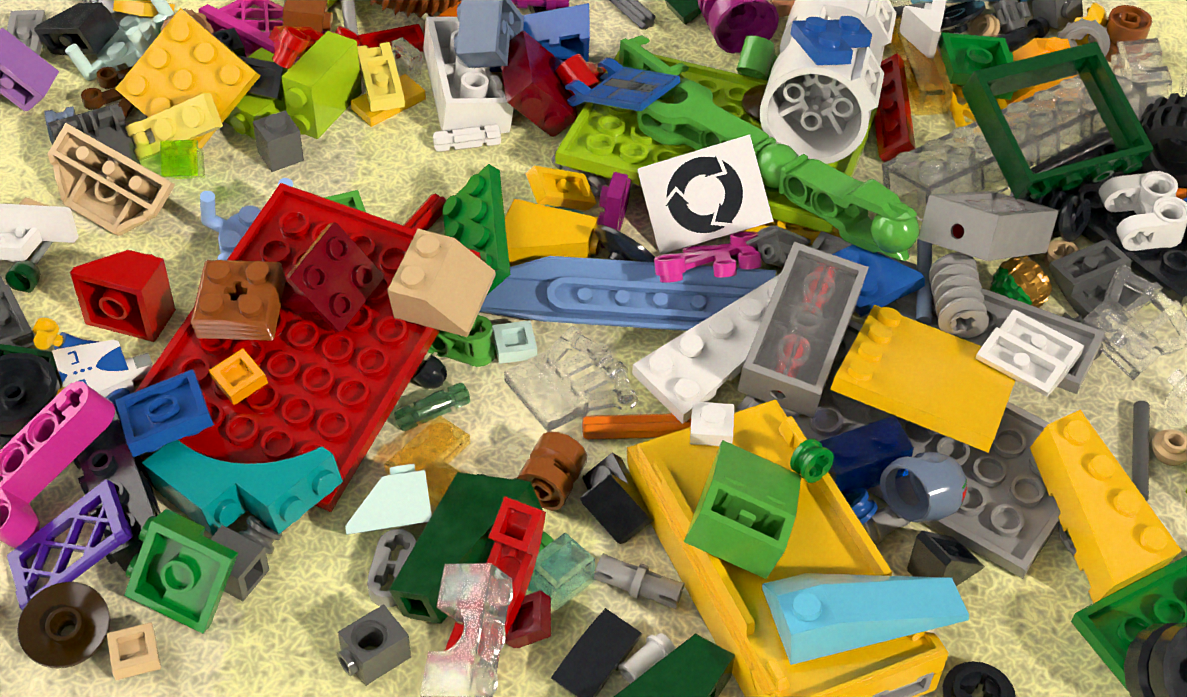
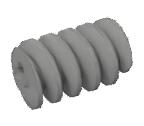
(958, 296)

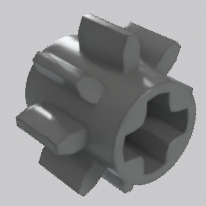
(1011, 14)

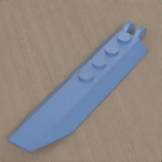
(616, 293)

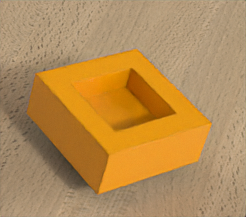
(238, 376)

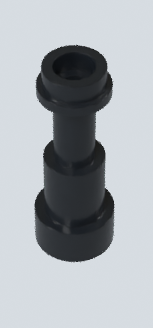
(1017, 38)

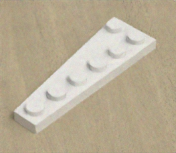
(705, 355)

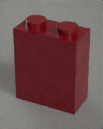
(535, 87)

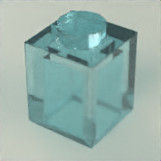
(562, 570)

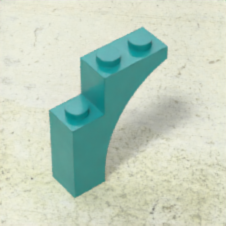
(222, 491)

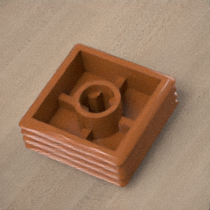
(238, 300)

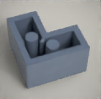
(486, 31)

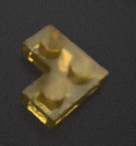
(432, 452)

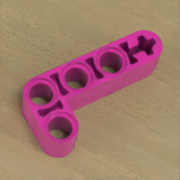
(44, 451)

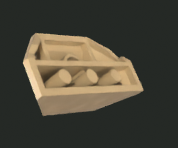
(105, 182)

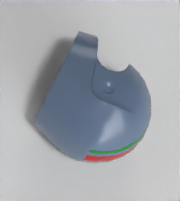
(935, 481)

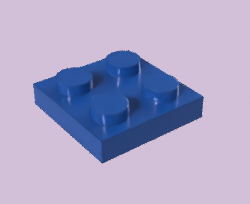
(163, 413)

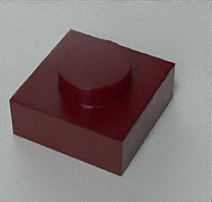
(532, 621)

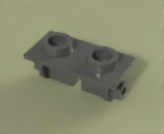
(775, 244)

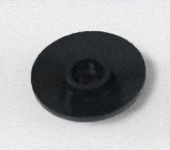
(958, 15)
(621, 246)

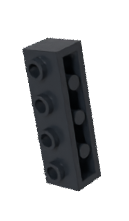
(112, 460)

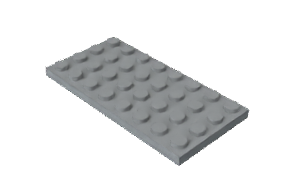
(1006, 501)

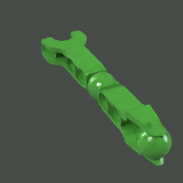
(804, 181)

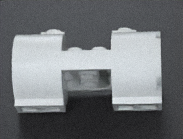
(826, 107)

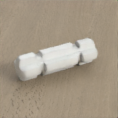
(466, 138)

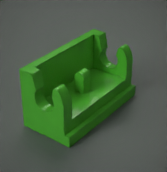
(636, 57)

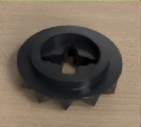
(967, 676)

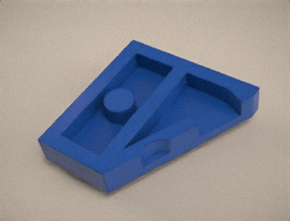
(884, 280)

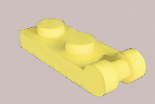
(380, 77)
(179, 122)

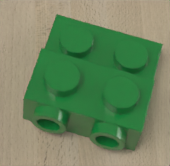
(969, 53)
(179, 570)

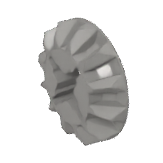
(1081, 28)

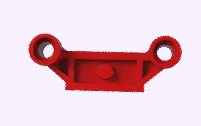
(297, 40)

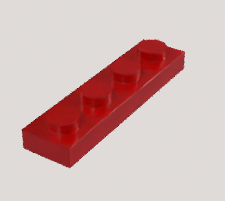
(893, 113)

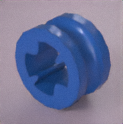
(861, 506)

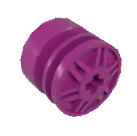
(735, 19)

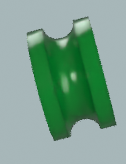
(811, 460)

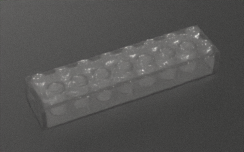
(1047, 127)

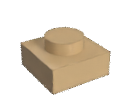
(133, 651)

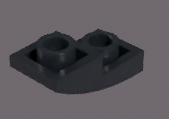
(596, 655)

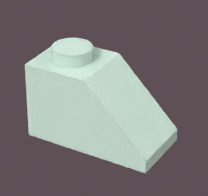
(393, 502)

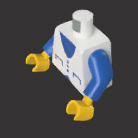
(92, 362)

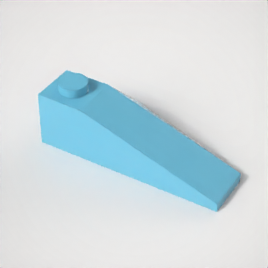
(847, 611)

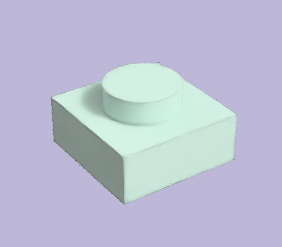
(514, 341)

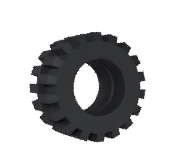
(1164, 121)

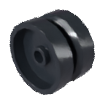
(25, 389)
(1158, 661)

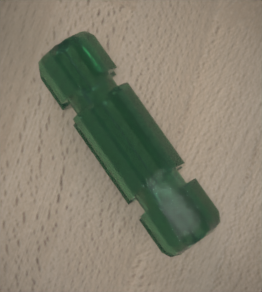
(432, 406)

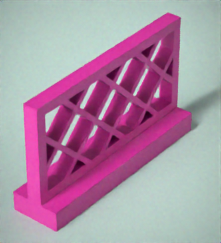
(247, 30)

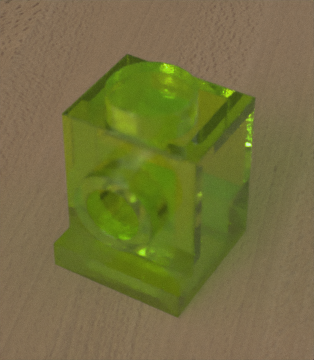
(181, 159)

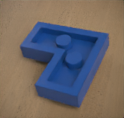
(831, 40)

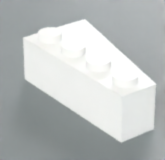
(461, 94)

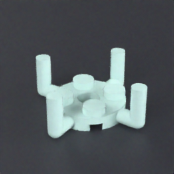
(126, 45)

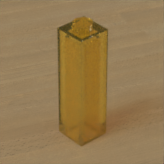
(926, 77)

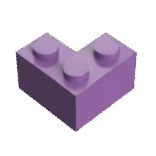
(23, 73)

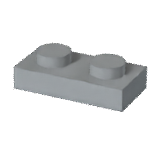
(22, 26)

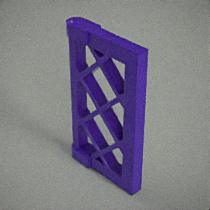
(74, 517)

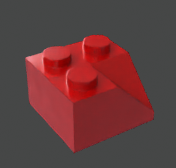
(125, 294)

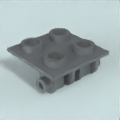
(102, 124)

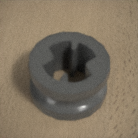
(260, 533)

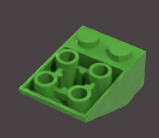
(745, 510)

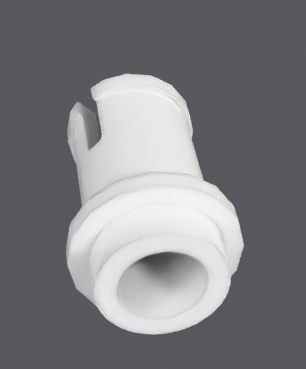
(651, 653)

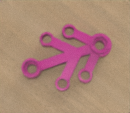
(672, 266)

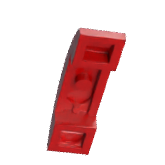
(515, 552)

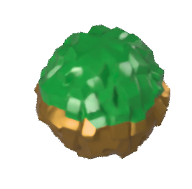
(1022, 281)

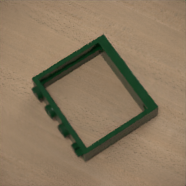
(1105, 93)

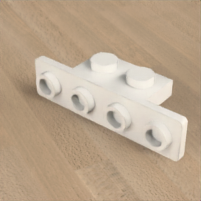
(28, 225)

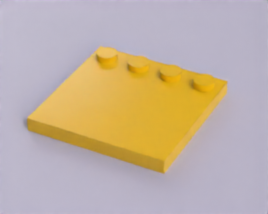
(924, 378)

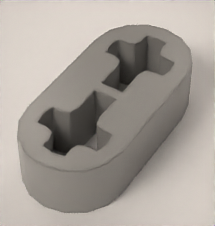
(383, 564)

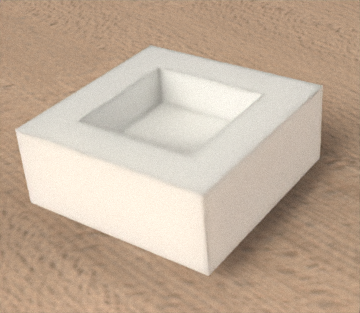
(711, 423)

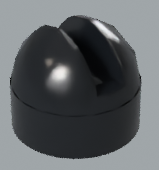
(431, 373)

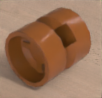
(1126, 24)
(554, 468)

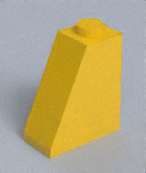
(546, 231)

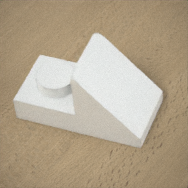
(923, 26)

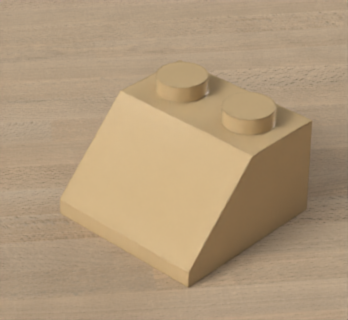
(440, 284)

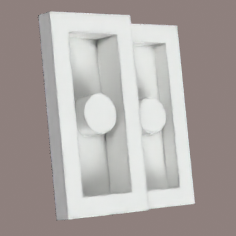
(1030, 352)

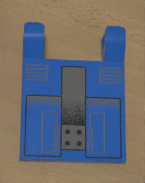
(623, 87)

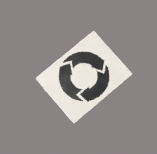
(705, 194)

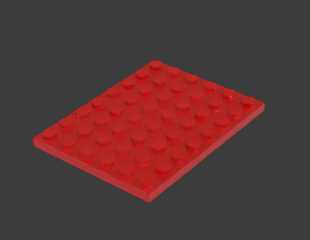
(321, 382)

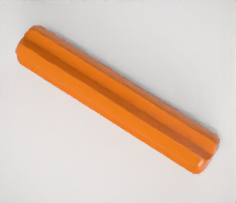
(631, 426)

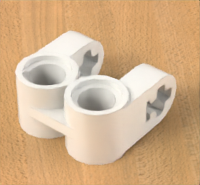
(1159, 216)

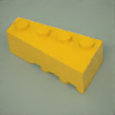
(1100, 507)

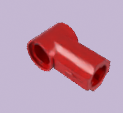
(578, 69)

